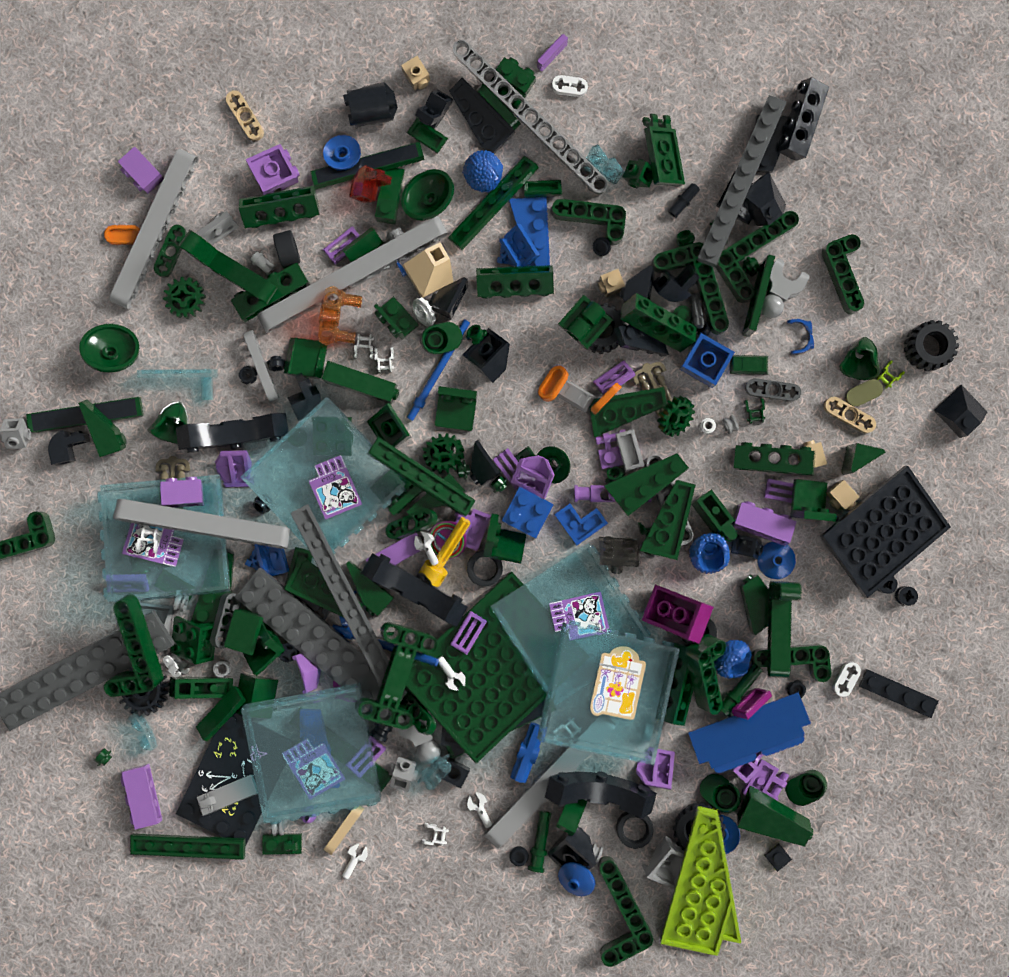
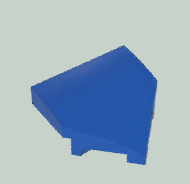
(517, 248)
(270, 559)

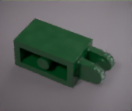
(715, 515)

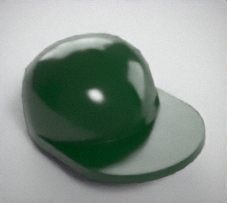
(441, 338)
(806, 787)
(720, 793)

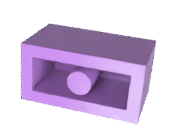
(141, 170)
(182, 493)

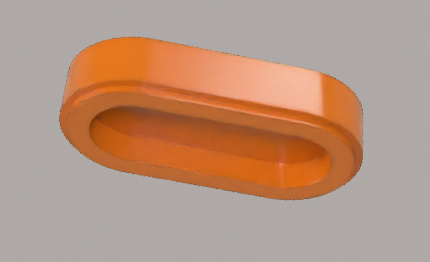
(121, 234)
(553, 383)
(605, 398)

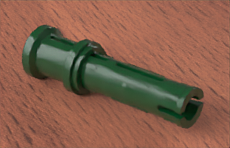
(734, 697)
(539, 850)

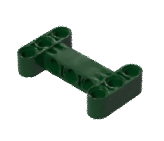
(396, 676)

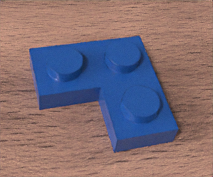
(579, 528)

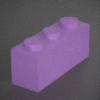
(764, 523)
(141, 796)

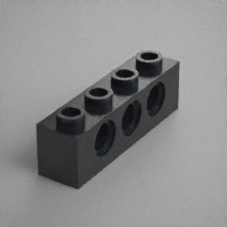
(803, 119)

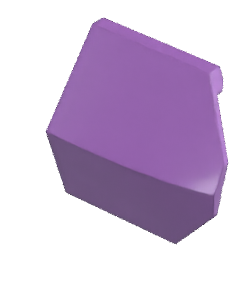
(232, 466)
(534, 475)
(309, 672)
(660, 773)

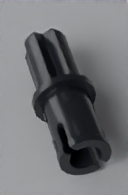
(683, 200)

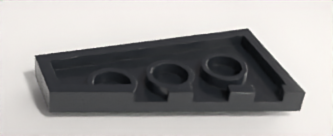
(483, 120)

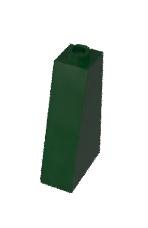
(360, 382)
(772, 819)

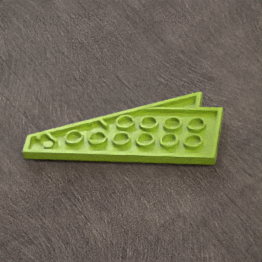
(702, 900)

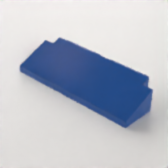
(737, 739)

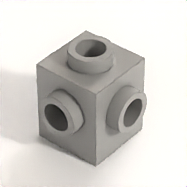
(14, 433)
(403, 774)

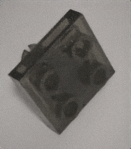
(618, 553)

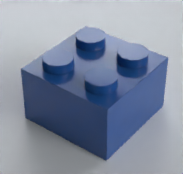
(706, 360)
(527, 512)

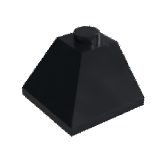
(764, 201)
(639, 284)
(449, 298)
(489, 355)
(961, 412)
(482, 466)
(573, 849)

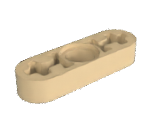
(246, 108)
(840, 403)
(343, 830)

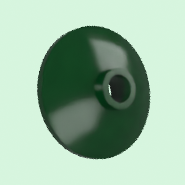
(563, 466)

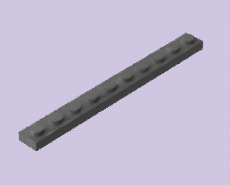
(741, 181)
(341, 591)

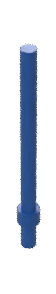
(419, 402)
(388, 646)

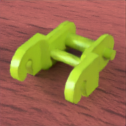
(888, 384)

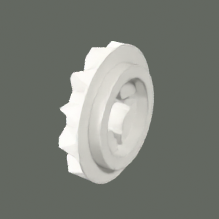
(423, 312)

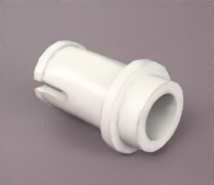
(259, 260)
(711, 423)

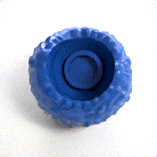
(483, 171)
(709, 553)
(735, 660)

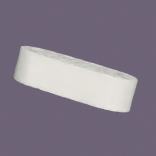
(568, 90)
(851, 680)

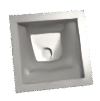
(665, 863)

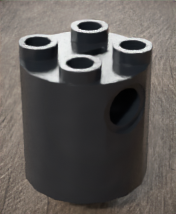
(371, 104)

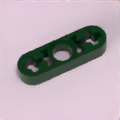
(498, 106)
(159, 261)
(403, 523)
(424, 715)

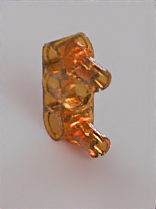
(330, 316)

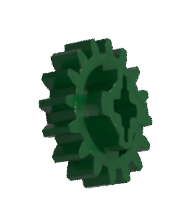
(175, 297)
(676, 416)
(443, 453)

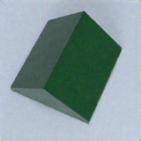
(388, 426)
(858, 456)
(243, 631)
(256, 688)

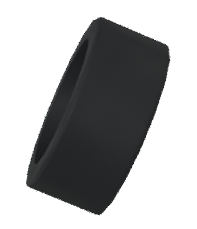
(480, 582)
(635, 844)

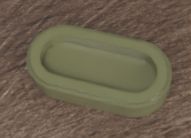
(864, 392)

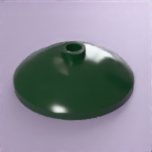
(427, 194)
(109, 340)

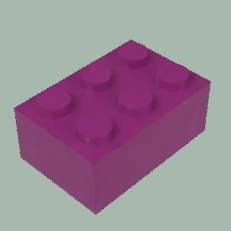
(677, 614)

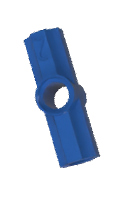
(527, 754)

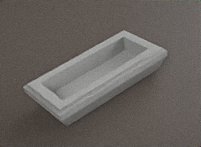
(576, 396)
(629, 450)

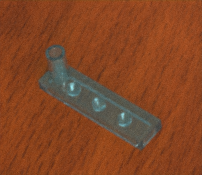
(205, 374)

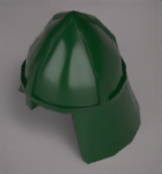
(864, 368)
(164, 425)

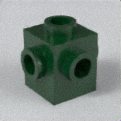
(638, 173)

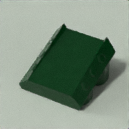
(305, 357)

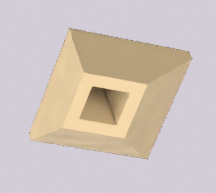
(429, 270)

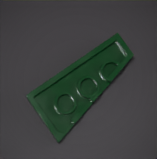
(626, 408)
(642, 485)

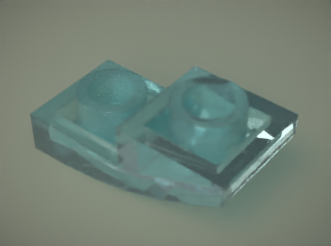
(607, 167)
(147, 737)

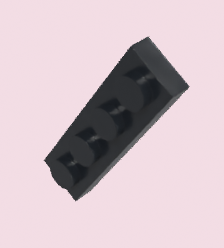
(898, 693)

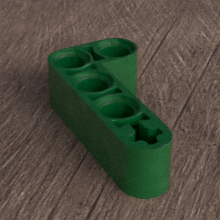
(588, 217)
(847, 275)
(33, 538)
(808, 658)
(703, 673)

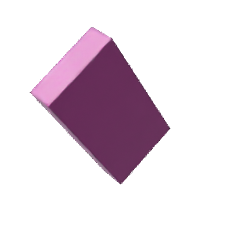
(751, 703)

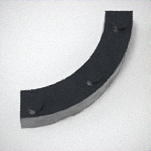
(232, 433)
(414, 588)
(600, 789)

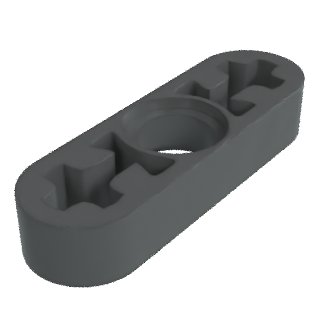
(758, 393)
(216, 633)

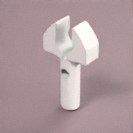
(428, 539)
(450, 673)
(480, 809)
(354, 859)

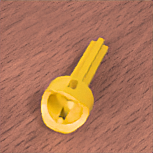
(438, 573)

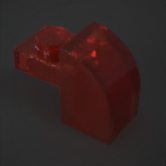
(366, 184)

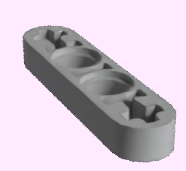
(261, 366)

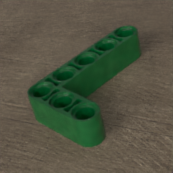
(749, 249)
(227, 267)
(708, 279)
(779, 626)
(140, 649)
(627, 912)

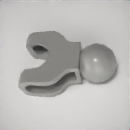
(781, 289)
(427, 748)

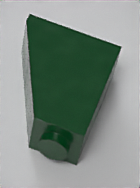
(755, 602)

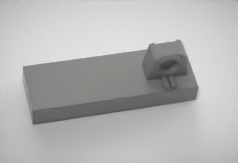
(217, 229)
(227, 795)

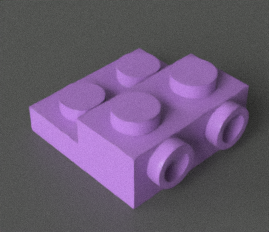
(273, 169)

